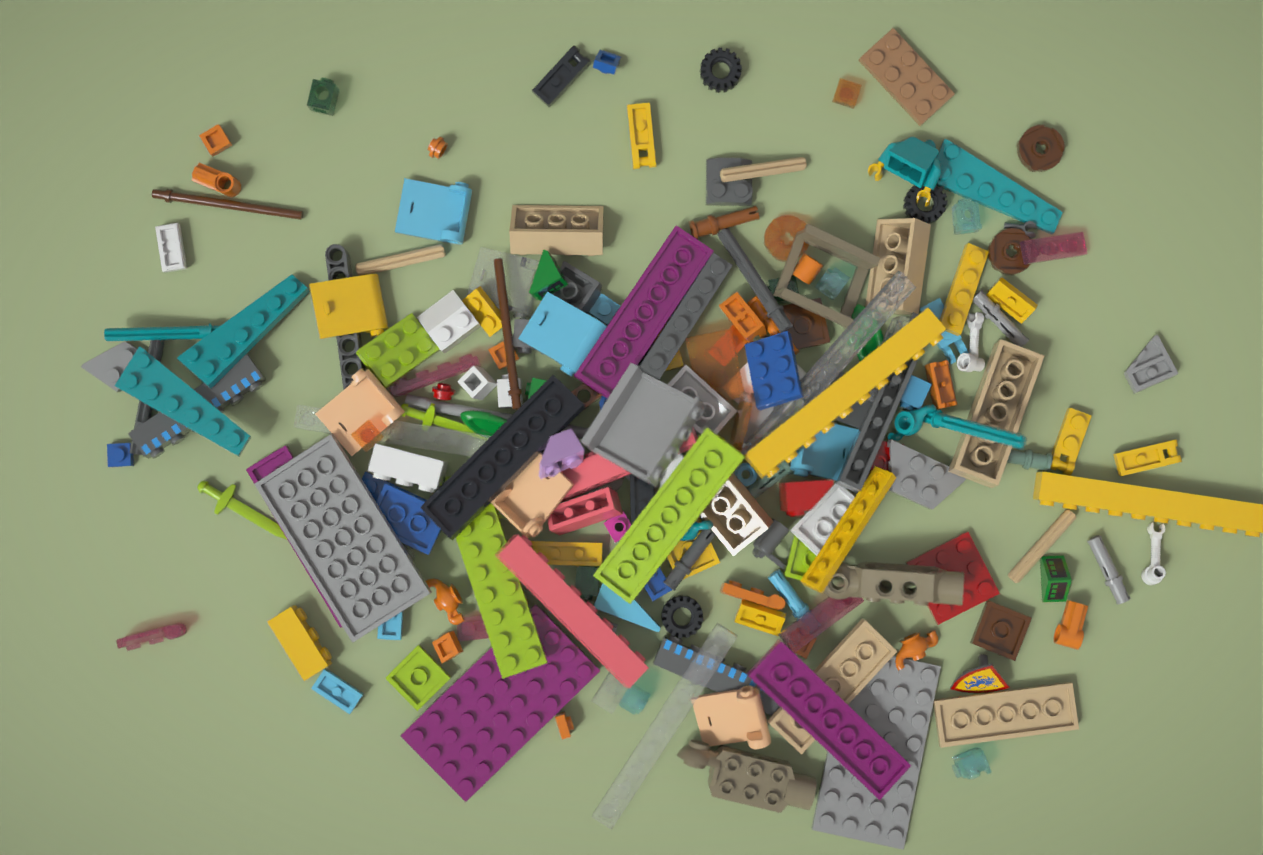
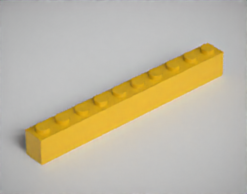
(844, 393)
(1149, 502)

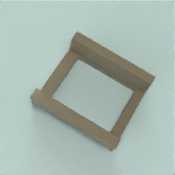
(839, 248)

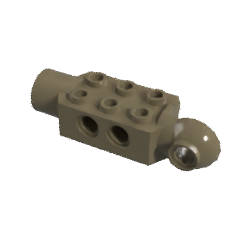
(865, 581)
(750, 777)

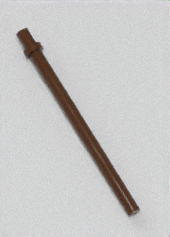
(170, 196)
(514, 390)

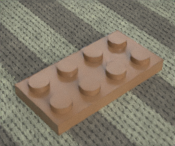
(906, 77)

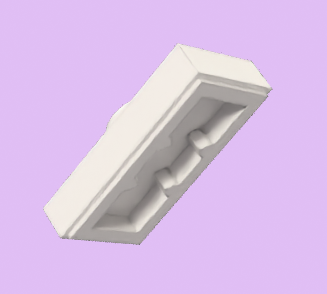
(171, 247)

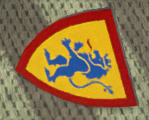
(980, 679)

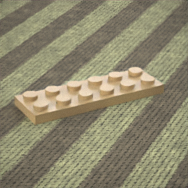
(845, 672)
(1005, 714)

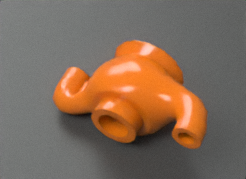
(447, 599)
(915, 647)

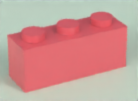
(585, 511)

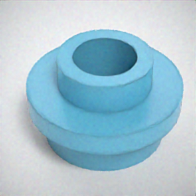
(753, 475)

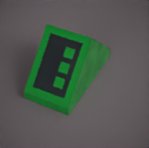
(547, 277)
(1054, 578)

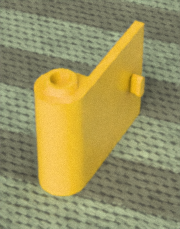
(352, 306)

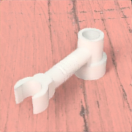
(969, 361)
(1148, 573)

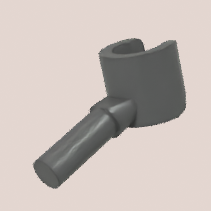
(1025, 227)

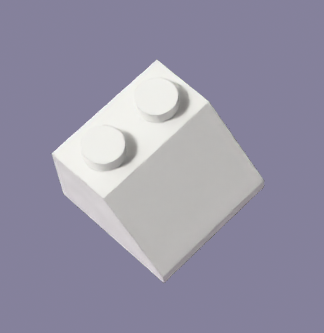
(448, 322)

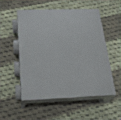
(643, 425)

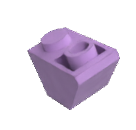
(561, 453)

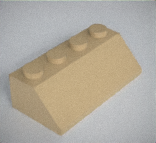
(556, 229)
(902, 248)

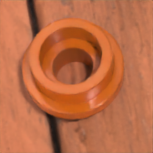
(437, 147)

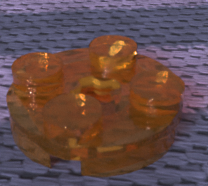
(778, 228)

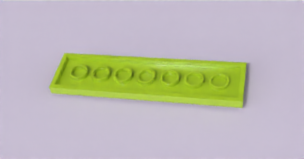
(669, 515)
(500, 596)

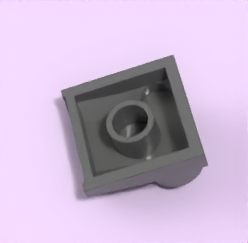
(727, 193)
(581, 289)

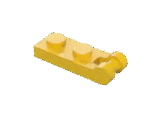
(641, 134)
(1069, 440)
(1146, 458)

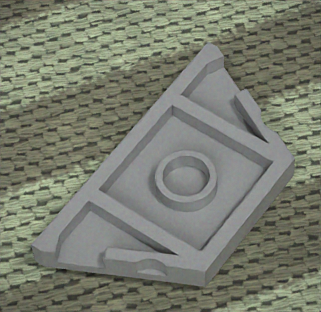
(920, 476)

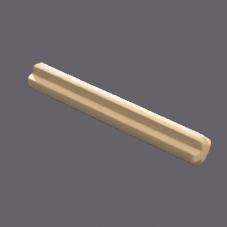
(763, 169)
(400, 260)
(1042, 546)

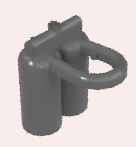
(768, 542)

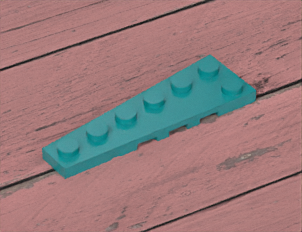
(983, 184)
(230, 342)
(164, 391)

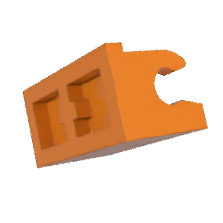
(743, 317)
(942, 387)

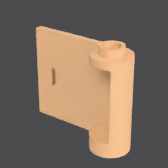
(355, 405)
(531, 500)
(734, 718)

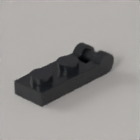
(561, 76)

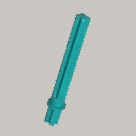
(158, 333)
(939, 419)

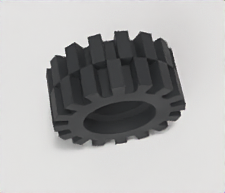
(724, 57)
(925, 216)
(696, 616)

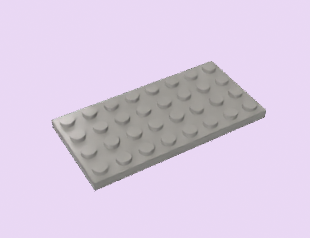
(343, 538)
(900, 711)

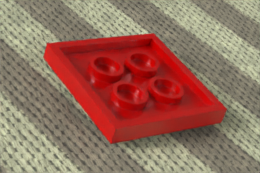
(959, 556)

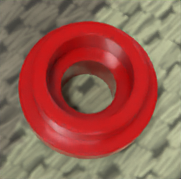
(443, 391)

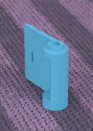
(437, 211)
(564, 335)
(826, 454)

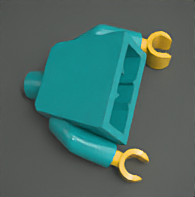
(913, 162)

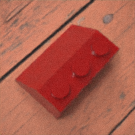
(802, 496)

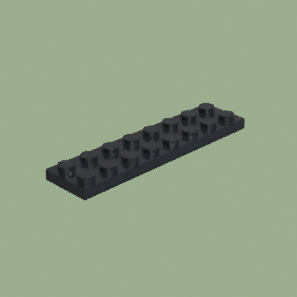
(502, 457)

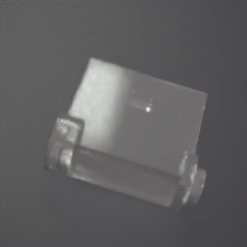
(518, 277)

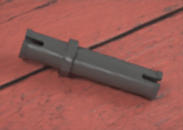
(689, 558)

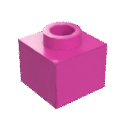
(610, 525)

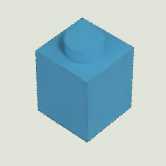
(914, 394)

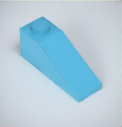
(613, 604)

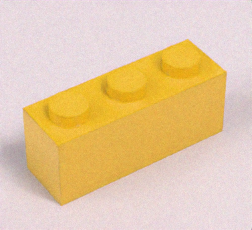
(300, 642)

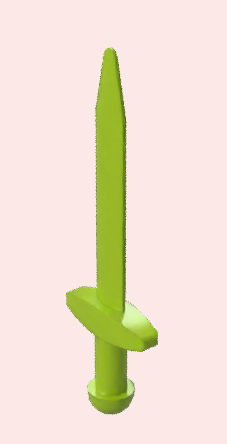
(430, 418)
(226, 499)

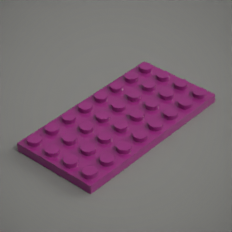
(490, 718)

